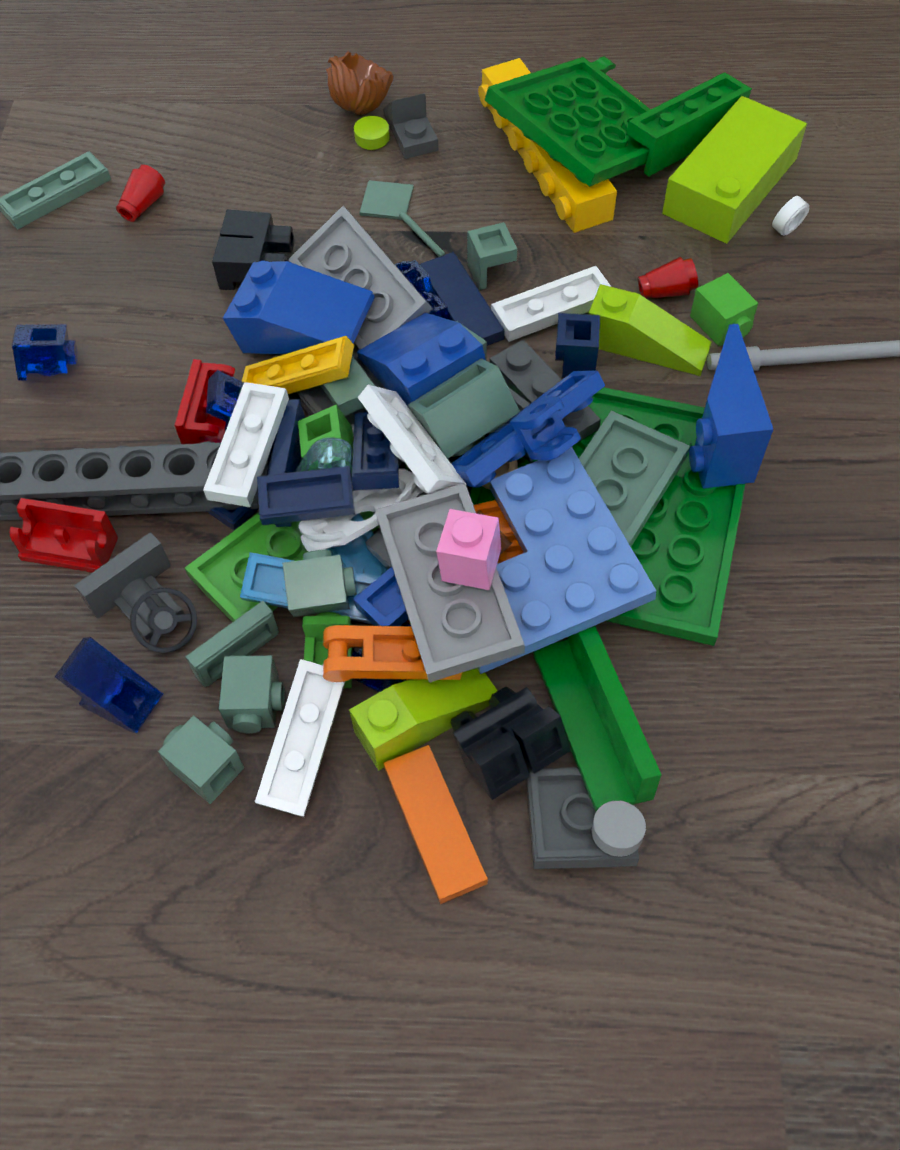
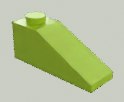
(646, 332)
(416, 712)

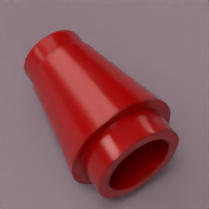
(141, 191)
(669, 280)

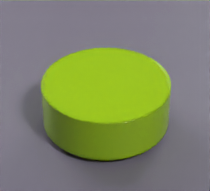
(371, 132)

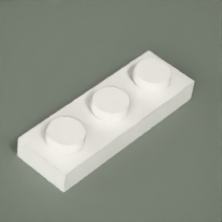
(540, 306)
(409, 439)
(246, 444)
(300, 741)

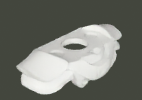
(338, 531)

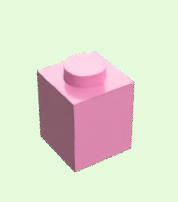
(469, 549)

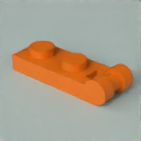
(386, 653)

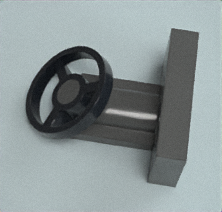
(131, 586)

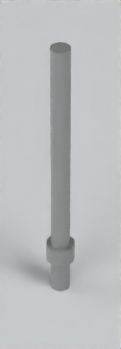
(815, 354)

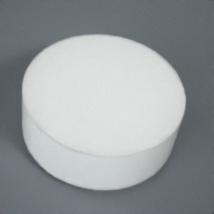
(790, 215)

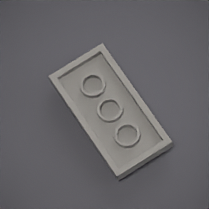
(351, 255)
(451, 622)

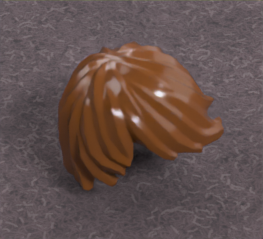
(357, 83)

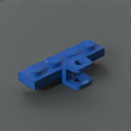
(533, 430)

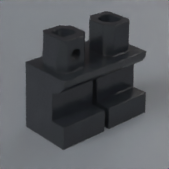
(248, 239)
(509, 740)

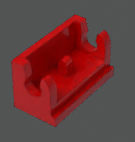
(192, 421)
(63, 535)

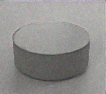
(618, 828)

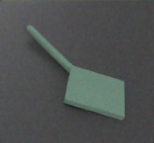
(392, 202)

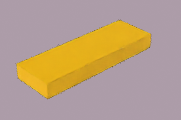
(304, 367)

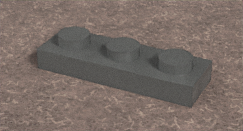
(532, 377)

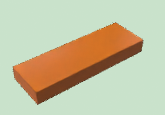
(435, 824)

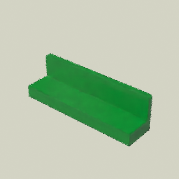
(684, 121)
(598, 720)

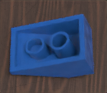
(293, 308)
(421, 355)
(734, 421)

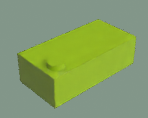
(733, 169)

